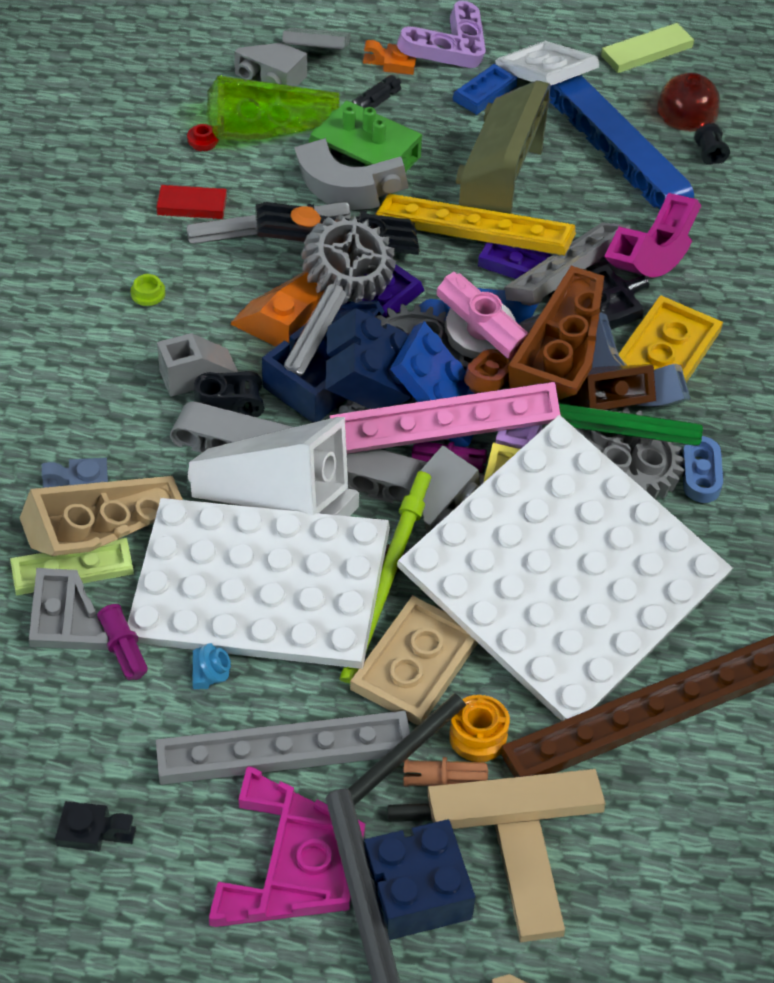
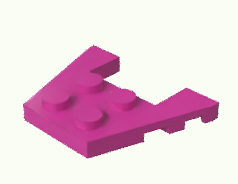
(304, 864)

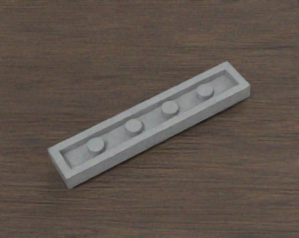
(547, 275)

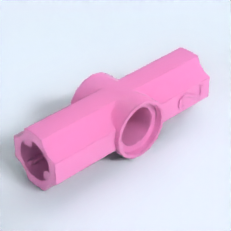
(482, 313)

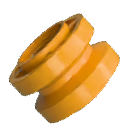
(479, 728)

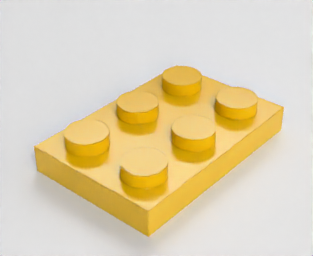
(671, 336)

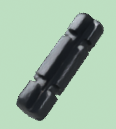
(379, 92)

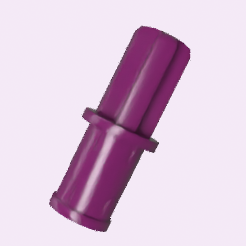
(426, 450)
(122, 642)

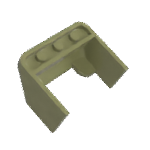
(510, 130)

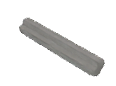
(315, 329)

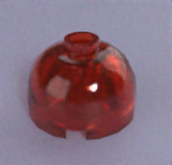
(689, 102)

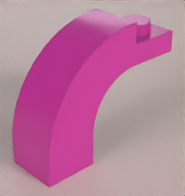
(663, 245)

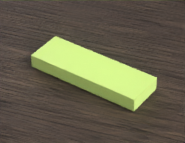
(647, 47)
(100, 564)

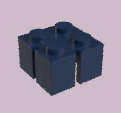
(362, 360)
(303, 393)
(423, 879)

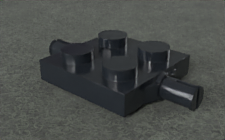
(619, 298)

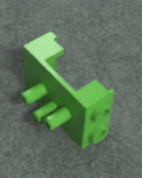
(368, 136)

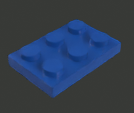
(430, 370)

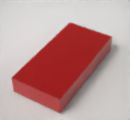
(191, 201)

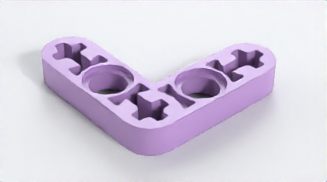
(459, 47)

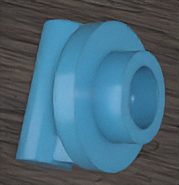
(210, 666)

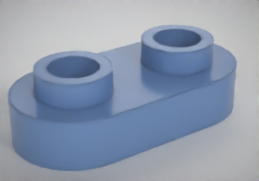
(703, 471)

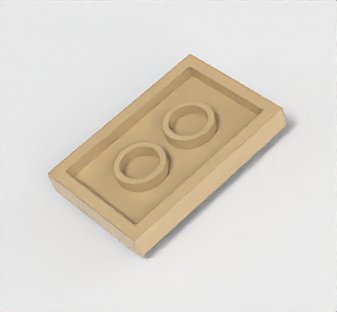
(414, 661)

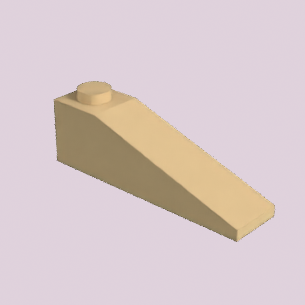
(92, 514)

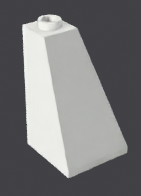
(278, 470)

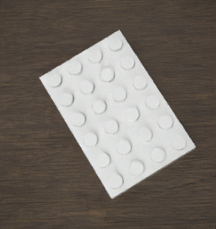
(260, 582)

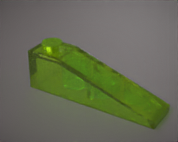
(264, 110)

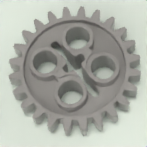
(648, 462)

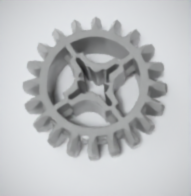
(353, 253)

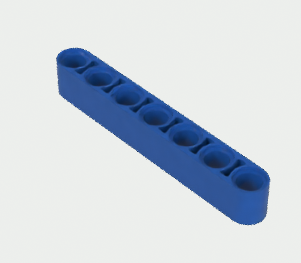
(619, 141)

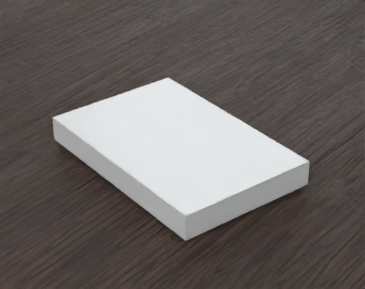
(548, 63)

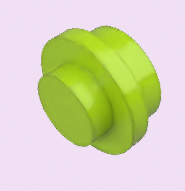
(147, 290)

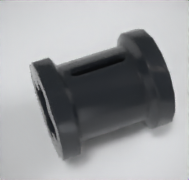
(705, 139)

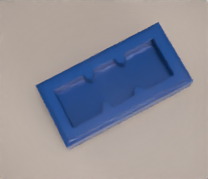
(484, 89)

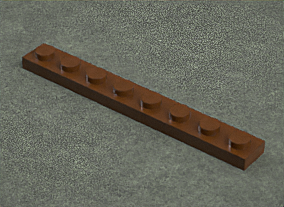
(642, 712)

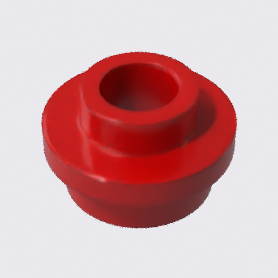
(202, 137)

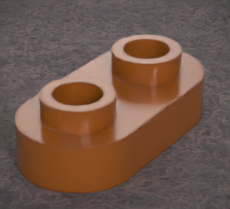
(487, 372)

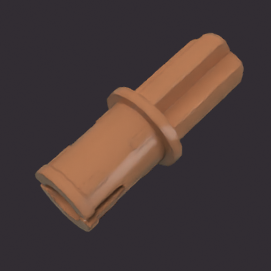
(443, 772)

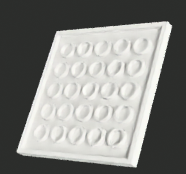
(564, 570)

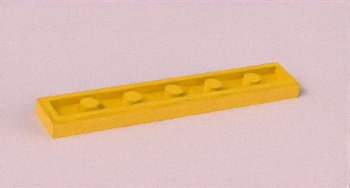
(481, 224)

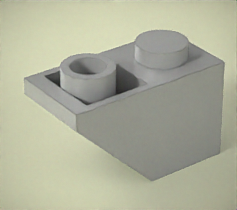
(271, 64)
(188, 357)
(450, 485)

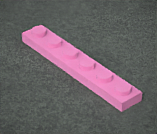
(450, 417)

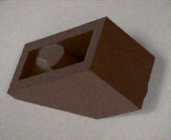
(616, 387)

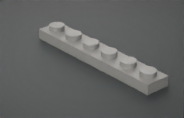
(279, 747)

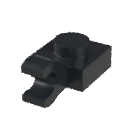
(87, 825)

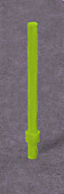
(410, 511)

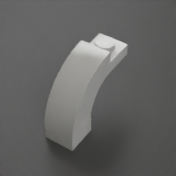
(341, 183)

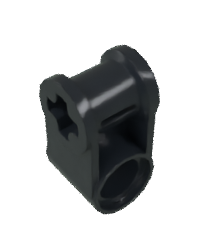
(229, 391)

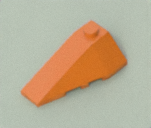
(280, 310)

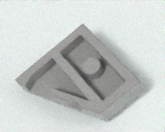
(63, 613)

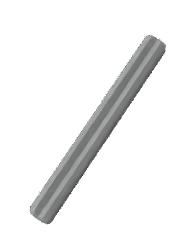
(246, 225)

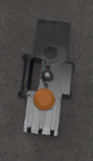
(297, 222)

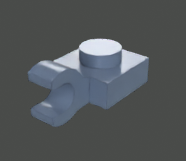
(79, 472)

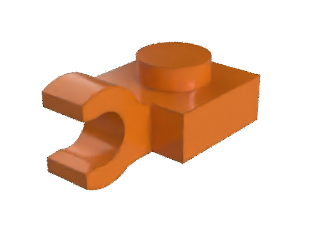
(391, 58)

